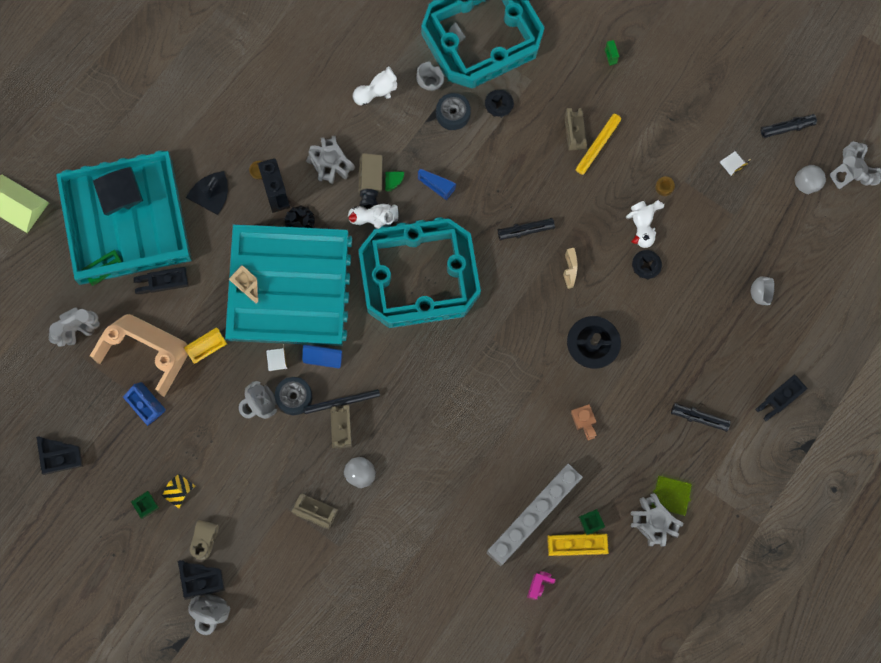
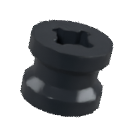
(368, 198)

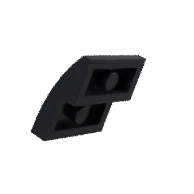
(117, 190)

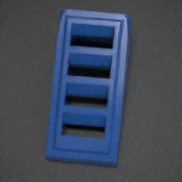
(436, 183)

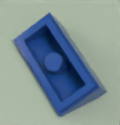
(322, 356)
(144, 403)

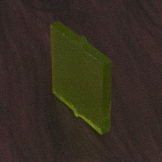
(673, 494)

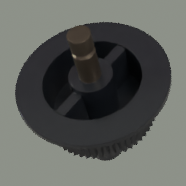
(593, 342)

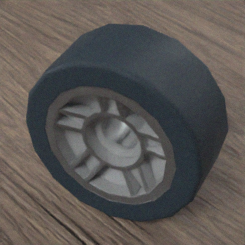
(450, 103)
(286, 389)

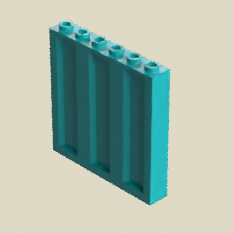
(143, 235)
(298, 285)

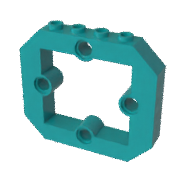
(448, 58)
(398, 236)

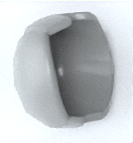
(429, 76)
(810, 179)
(763, 290)
(359, 472)

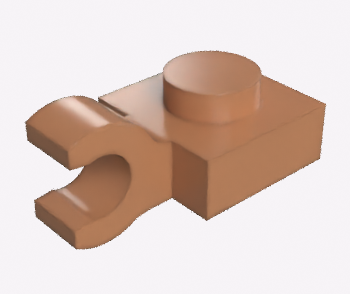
(585, 419)

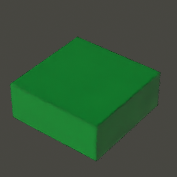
(611, 52)

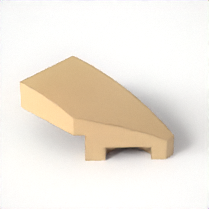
(570, 274)
(245, 282)

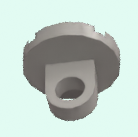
(260, 400)
(208, 610)

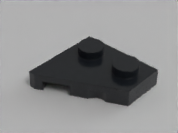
(58, 456)
(199, 580)

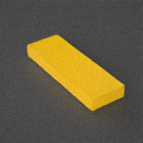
(577, 544)

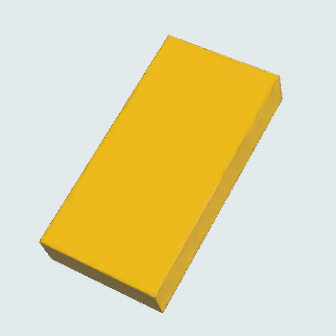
(205, 345)

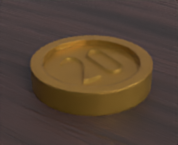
(254, 170)

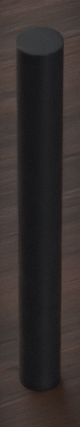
(341, 401)

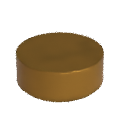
(665, 186)

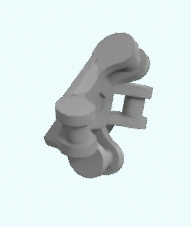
(329, 157)
(856, 167)
(64, 330)
(657, 520)

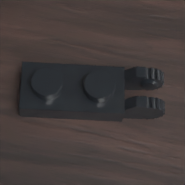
(162, 280)
(783, 396)

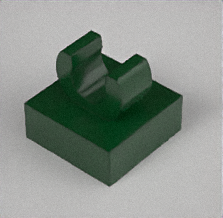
(145, 504)
(591, 522)

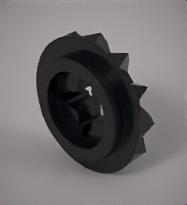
(493, 98)
(308, 221)
(647, 256)

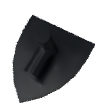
(210, 192)

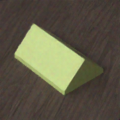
(19, 205)

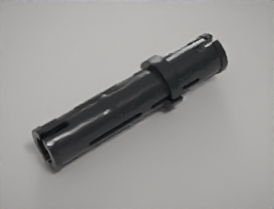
(794, 124)
(544, 225)
(692, 414)

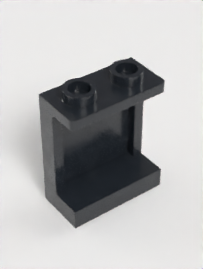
(273, 185)

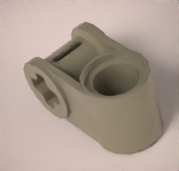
(204, 537)

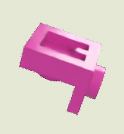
(536, 588)

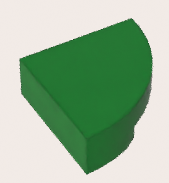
(393, 180)

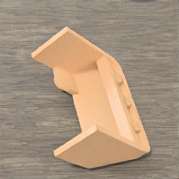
(170, 348)

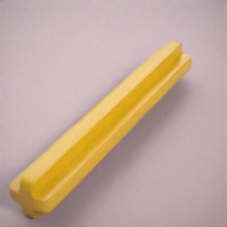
(598, 144)

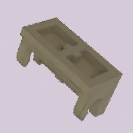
(575, 129)
(370, 172)
(341, 427)
(314, 511)

